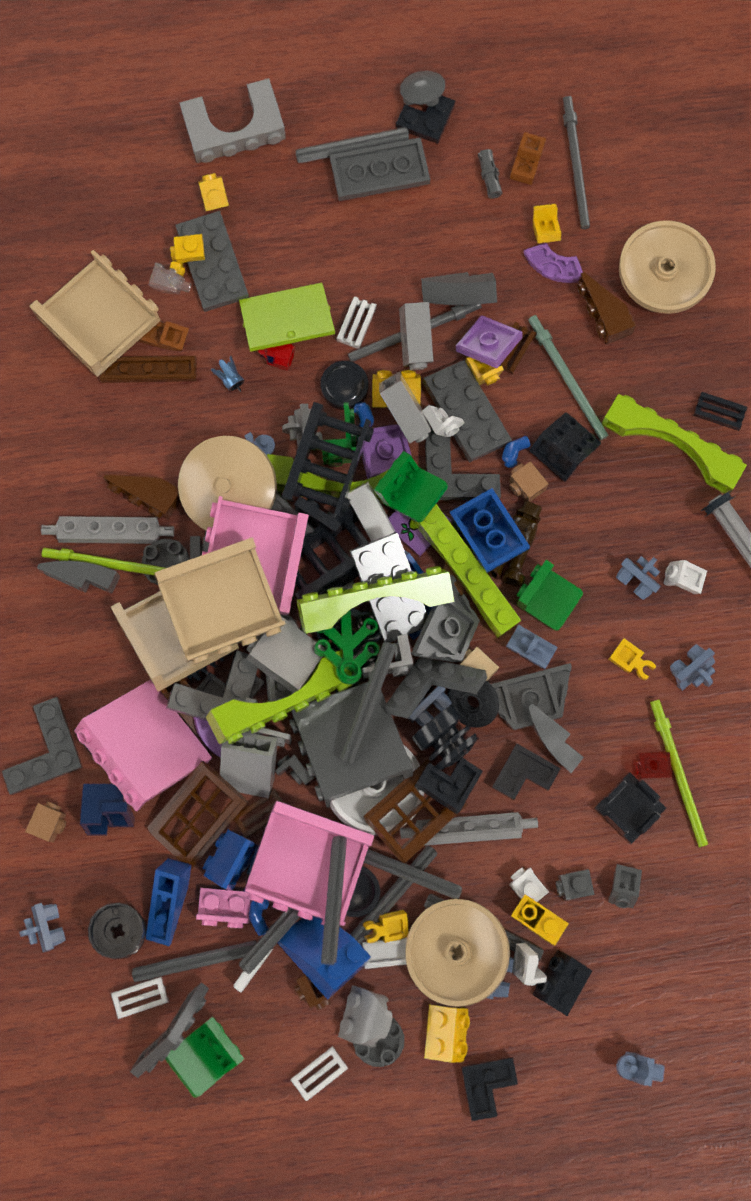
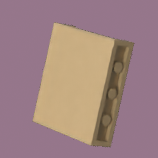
(98, 314)
(219, 601)
(156, 641)

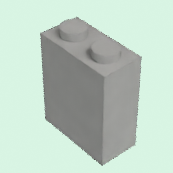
(416, 335)
(405, 408)
(285, 656)
(250, 764)

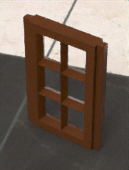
(180, 798)
(422, 835)

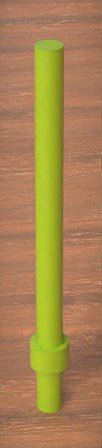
(69, 555)
(663, 724)

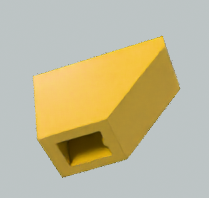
(539, 920)

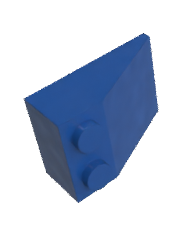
(488, 530)
(228, 860)
(304, 947)

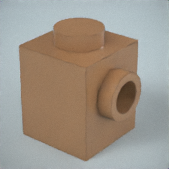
(527, 482)
(47, 822)

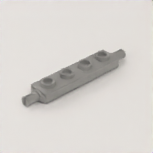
(107, 530)
(477, 828)

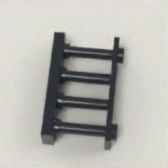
(311, 442)
(341, 574)

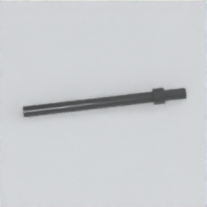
(570, 121)
(457, 312)

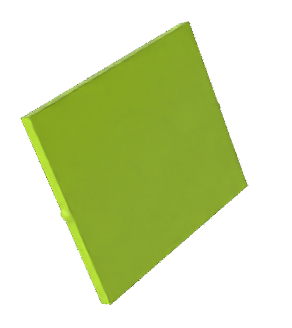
(286, 317)

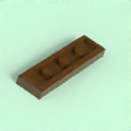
(151, 369)

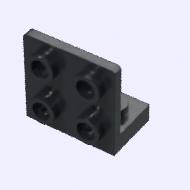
(564, 446)

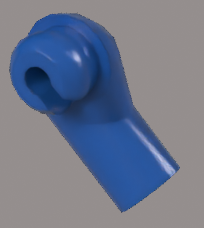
(364, 412)
(512, 449)
(256, 917)

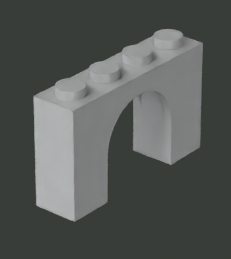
(212, 143)

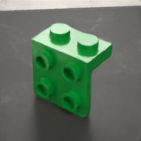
(350, 442)
(410, 488)
(549, 596)
(204, 1057)

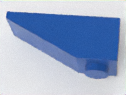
(167, 900)

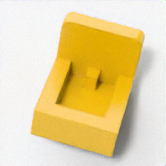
(213, 192)
(546, 223)
(188, 249)
(483, 372)

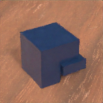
(103, 808)

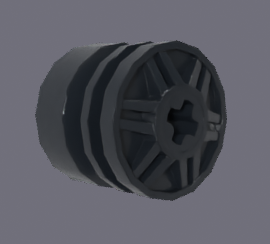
(445, 738)
(112, 916)

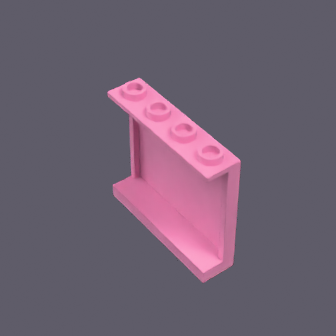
(276, 538)
(141, 744)
(295, 862)

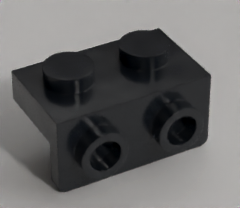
(563, 983)

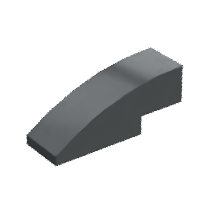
(460, 289)
(81, 574)
(553, 737)

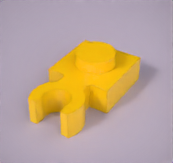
(629, 657)
(391, 927)

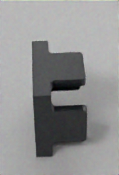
(631, 807)

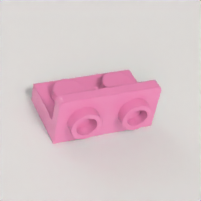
(223, 906)

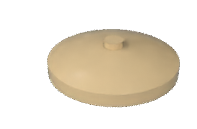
(667, 267)
(226, 469)
(457, 952)

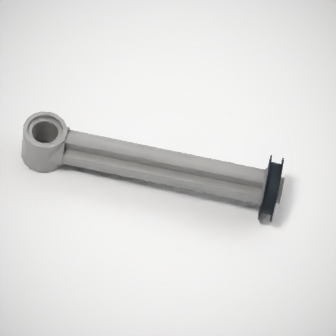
(731, 524)

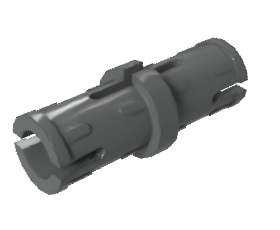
(490, 173)

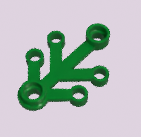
(347, 643)

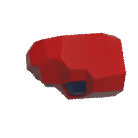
(279, 356)

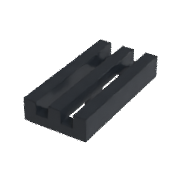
(723, 403)

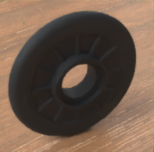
(478, 716)

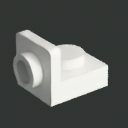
(441, 422)
(685, 576)
(527, 883)
(526, 965)

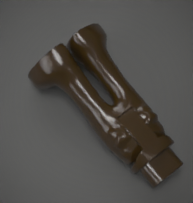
(527, 522)

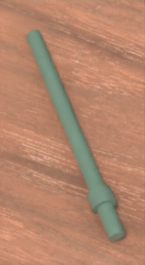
(544, 338)

